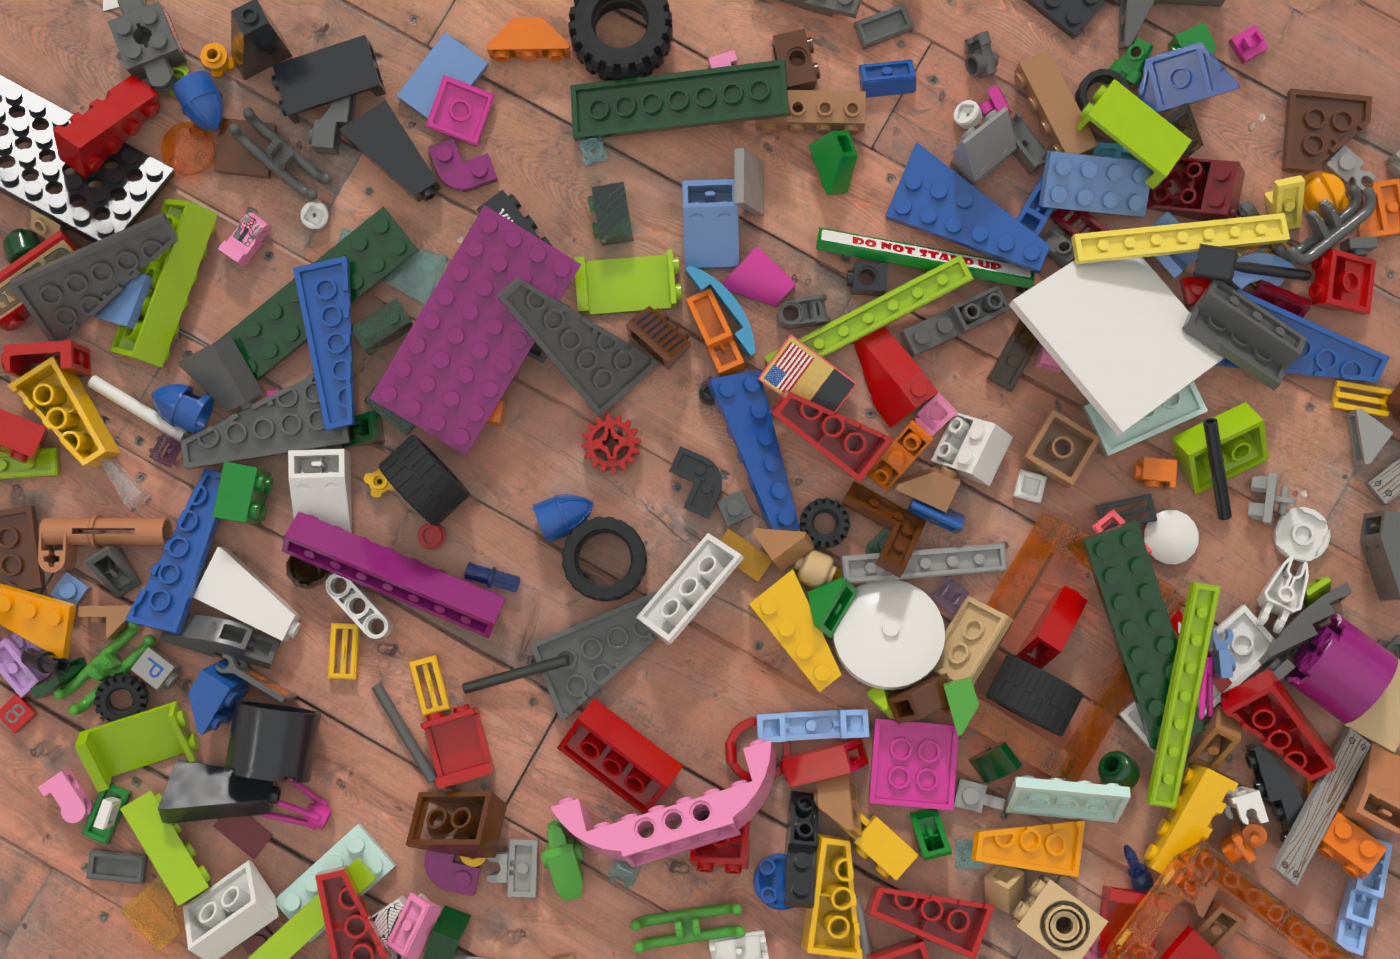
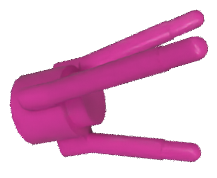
(1206, 689)
(315, 814)

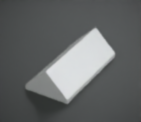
(689, 588)

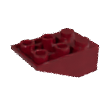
(1199, 189)

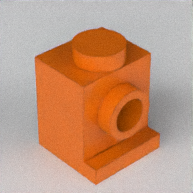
(1155, 472)

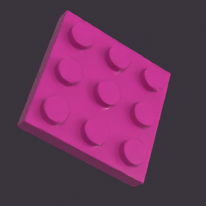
(913, 764)

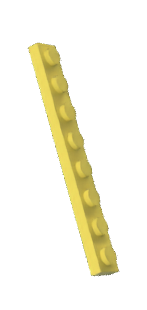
(1179, 238)

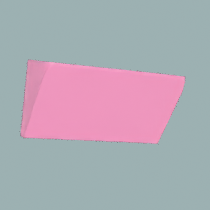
(413, 926)

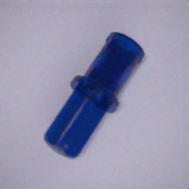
(492, 577)

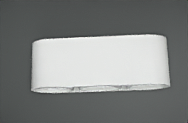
(366, 618)

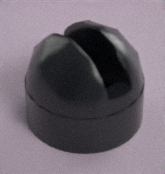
(705, 398)

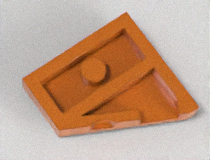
(1386, 215)

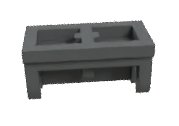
(1029, 150)

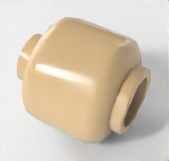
(815, 569)

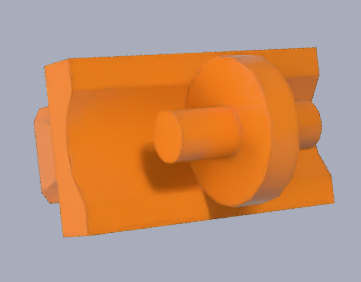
(1243, 843)

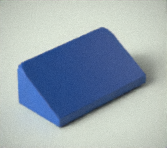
(887, 78)
(949, 520)

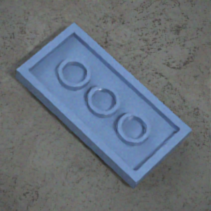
(1095, 184)

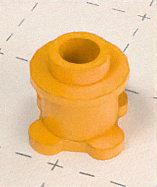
(220, 63)

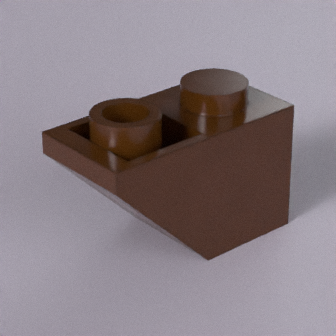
(919, 699)

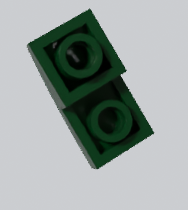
(995, 763)

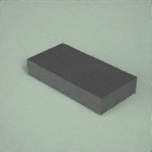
(883, 26)
(117, 866)

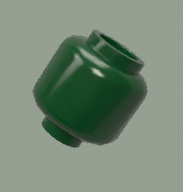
(19, 243)
(1119, 769)

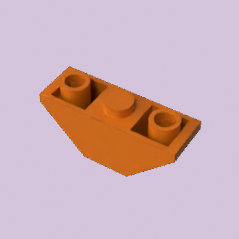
(528, 40)
(899, 455)

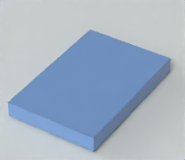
(445, 58)

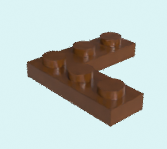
(903, 526)

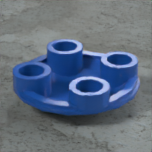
(769, 882)

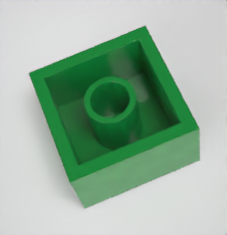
(242, 494)

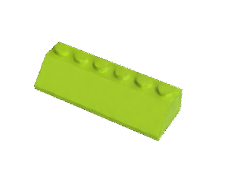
(172, 280)

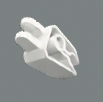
(1283, 594)

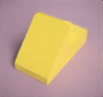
(1288, 199)

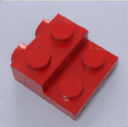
(1343, 282)
(727, 853)

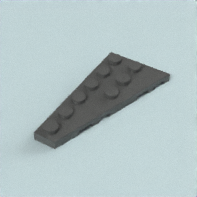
(84, 281)
(587, 355)
(268, 428)
(595, 653)

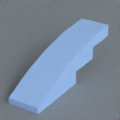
(1360, 905)

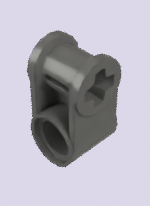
(809, 312)

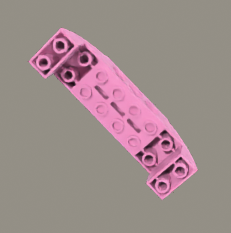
(726, 810)

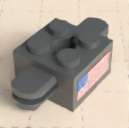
(148, 42)

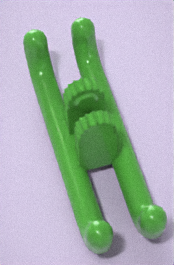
(103, 666)
(687, 926)

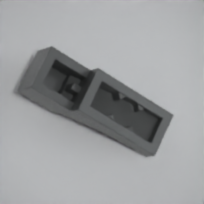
(326, 132)

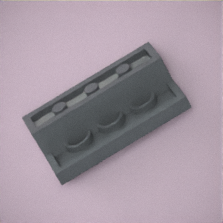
(1244, 333)

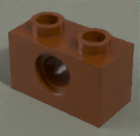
(797, 45)

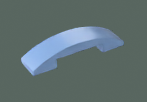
(813, 725)

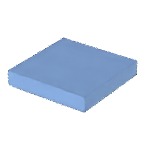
(127, 304)

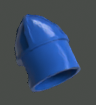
(200, 100)
(182, 408)
(561, 515)

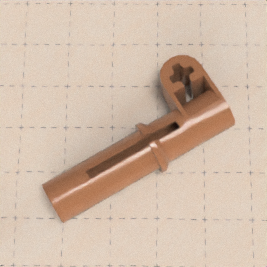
(70, 535)

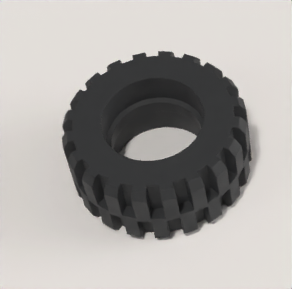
(627, 61)

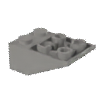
(984, 147)

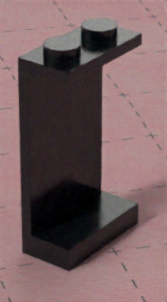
(327, 76)

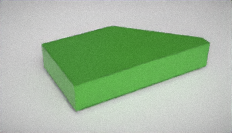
(962, 702)

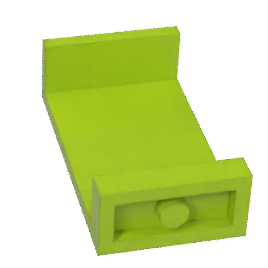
(1136, 129)
(627, 284)
(136, 743)

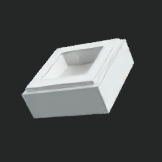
(1029, 486)
(107, 813)

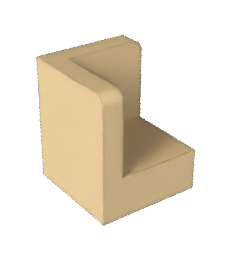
(1004, 887)

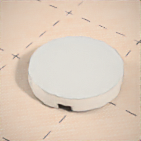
(1301, 534)

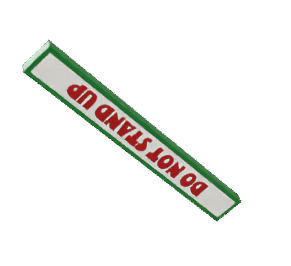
(920, 257)

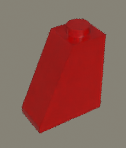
(1052, 628)
(825, 762)

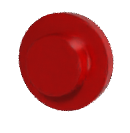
(431, 536)

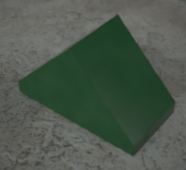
(367, 430)
(447, 934)

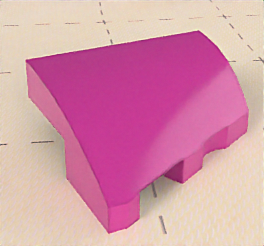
(760, 279)

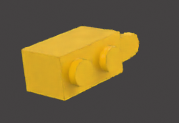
(884, 847)

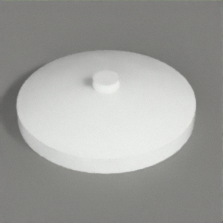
(890, 635)

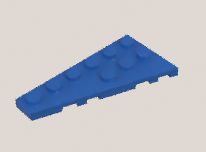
(952, 209)
(1324, 350)

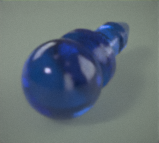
(1140, 878)

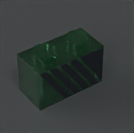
(612, 214)
(382, 327)

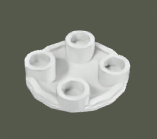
(1172, 537)

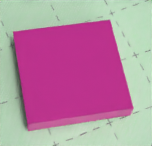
(459, 110)

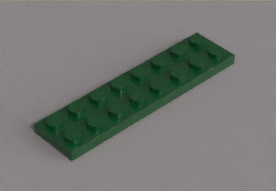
(680, 100)
(278, 324)
(1136, 620)

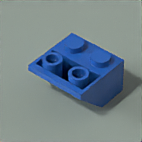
(215, 696)

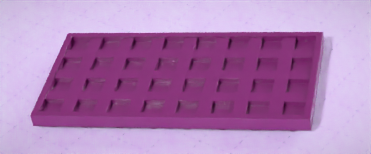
(465, 339)

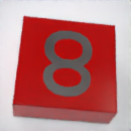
(17, 713)

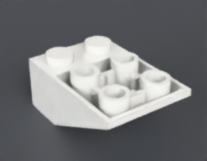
(322, 485)

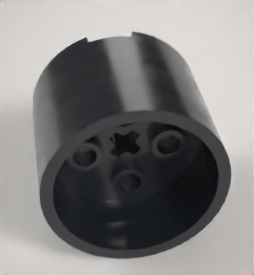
(272, 742)

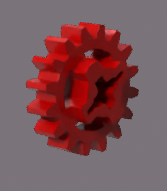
(598, 444)

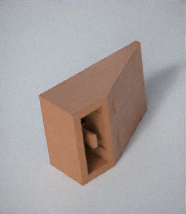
(1376, 794)

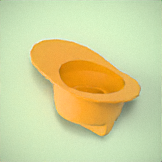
(1322, 186)

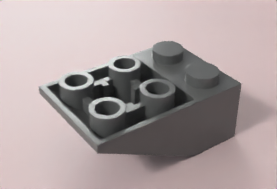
(1382, 551)

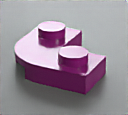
(460, 174)
(451, 874)

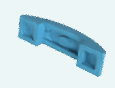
(704, 281)

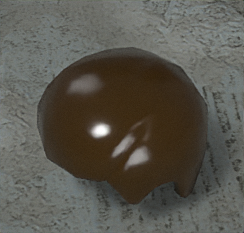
(304, 574)

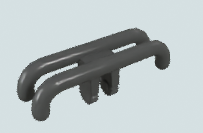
(279, 156)
(1333, 229)

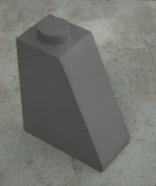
(223, 374)

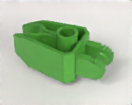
(563, 859)

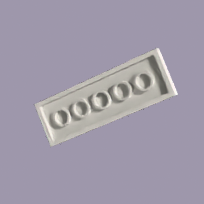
(1247, 648)

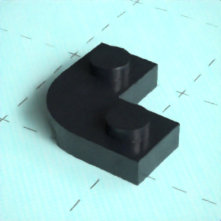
(705, 477)

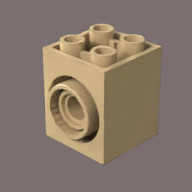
(1044, 907)

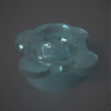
(586, 147)

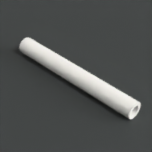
(135, 407)

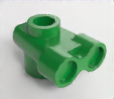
(1130, 66)

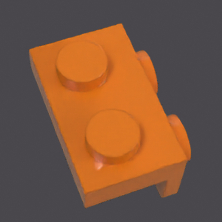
(1350, 847)

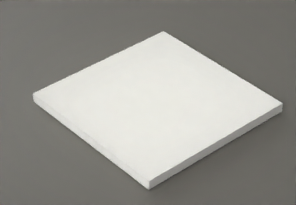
(1116, 336)

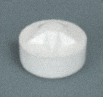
(967, 114)
(314, 215)

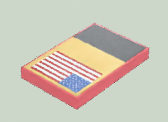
(806, 375)

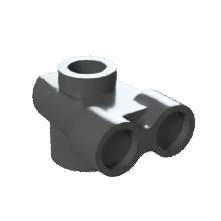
(982, 59)
(1060, 246)

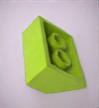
(1241, 443)

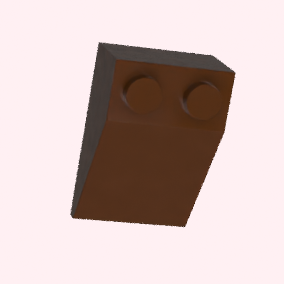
(458, 823)

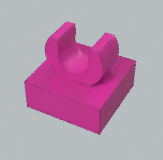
(1248, 44)
(996, 102)

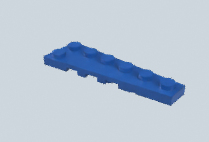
(327, 320)
(749, 423)
(175, 578)

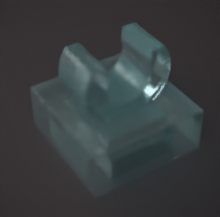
(963, 854)
(625, 872)

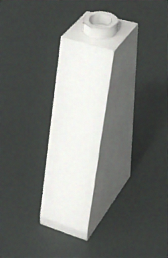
(245, 596)

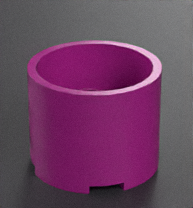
(1342, 669)

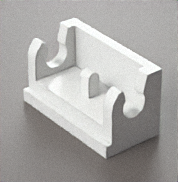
(1248, 804)
(749, 947)

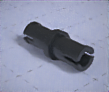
(45, 662)

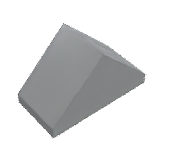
(1366, 436)

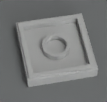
(748, 181)

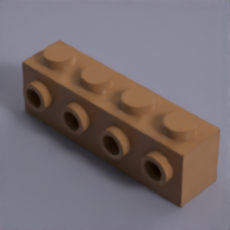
(1053, 104)
(820, 112)

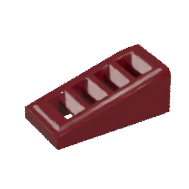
(1087, 221)

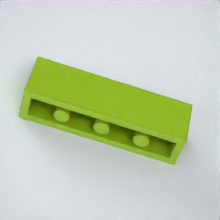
(165, 848)

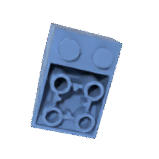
(710, 224)

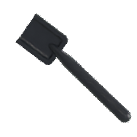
(1221, 262)

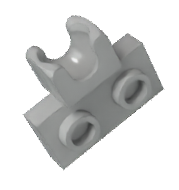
(518, 868)

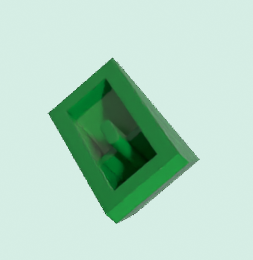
(830, 604)
(930, 834)

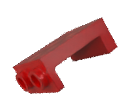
(73, 357)
(458, 746)
(1117, 907)

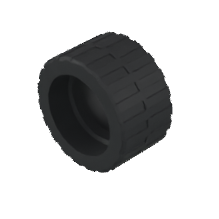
(423, 480)
(572, 549)
(1034, 695)

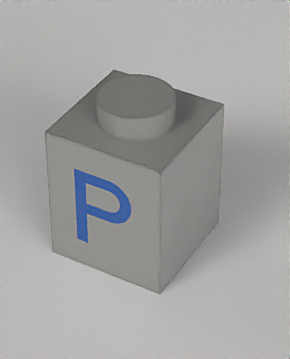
(157, 668)

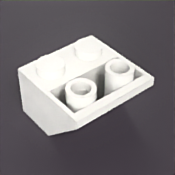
(972, 448)

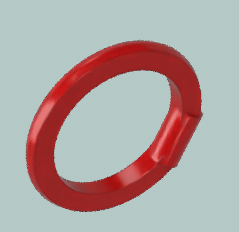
(731, 753)

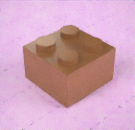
(1060, 448)

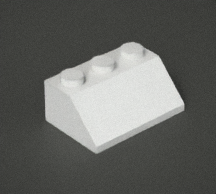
(229, 912)

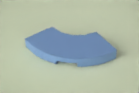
(1241, 279)

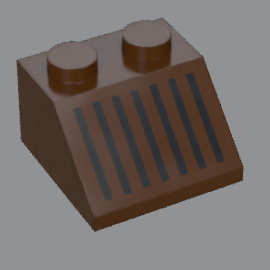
(658, 336)

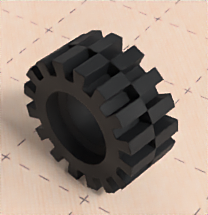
(841, 522)
(116, 682)

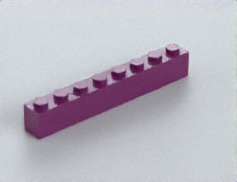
(393, 574)

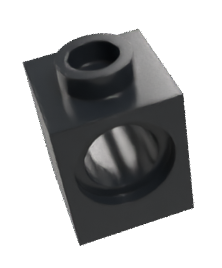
(879, 276)

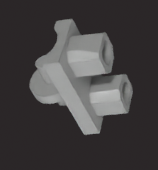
(1268, 486)

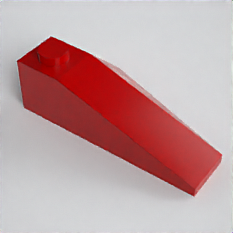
(892, 376)

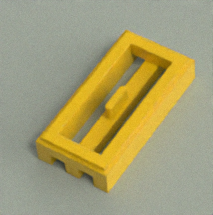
(1360, 388)
(344, 651)
(440, 682)

